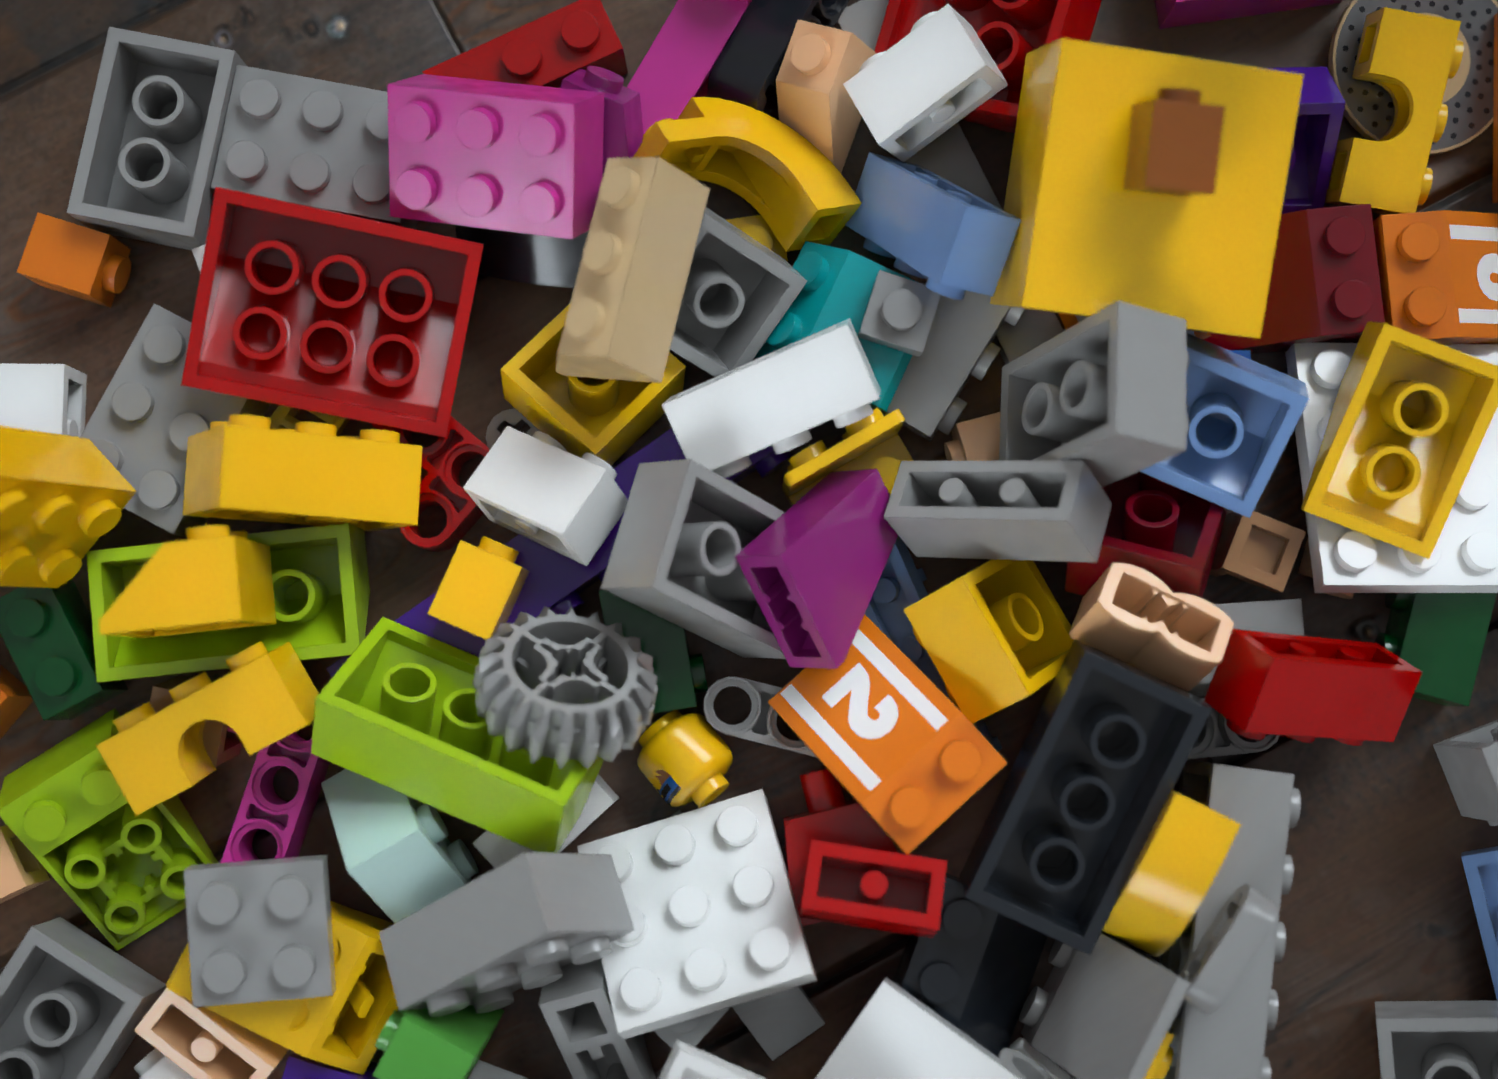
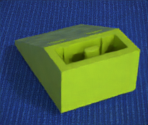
(85, 834)

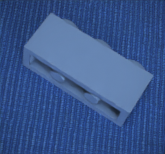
(932, 227)

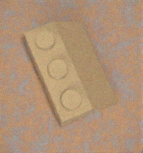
(632, 272)

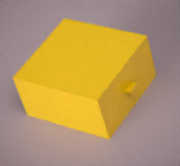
(1098, 244)

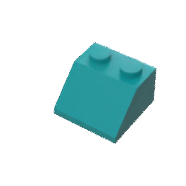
(835, 291)

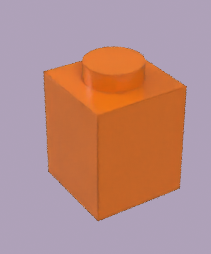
(75, 260)

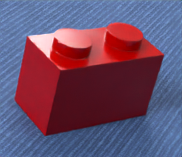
(873, 889)

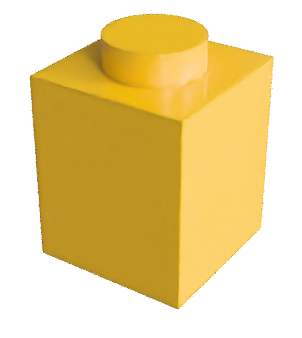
(479, 587)

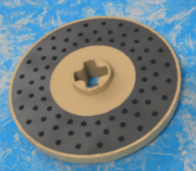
(1466, 94)

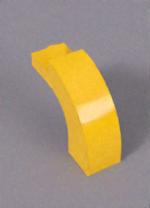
(761, 162)
(1171, 874)

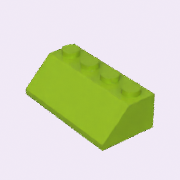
(317, 599)
(411, 722)

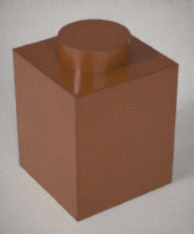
(1174, 144)

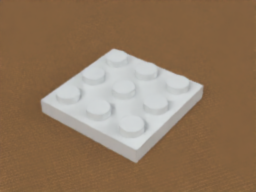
(705, 913)

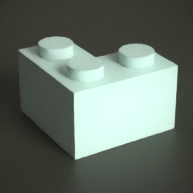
(395, 845)

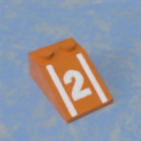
(1440, 274)
(889, 737)

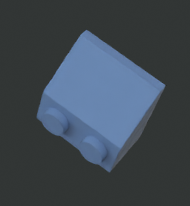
(1236, 427)

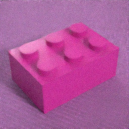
(495, 154)

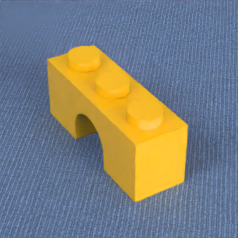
(1411, 61)
(165, 751)

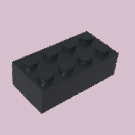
(1083, 796)

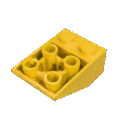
(328, 1028)

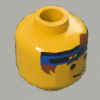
(685, 759)

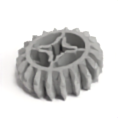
(565, 687)

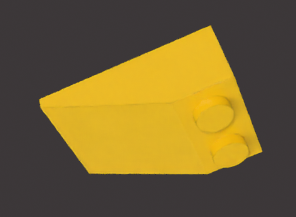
(1401, 437)

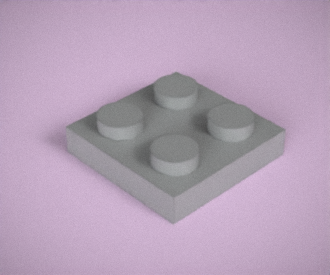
(259, 930)

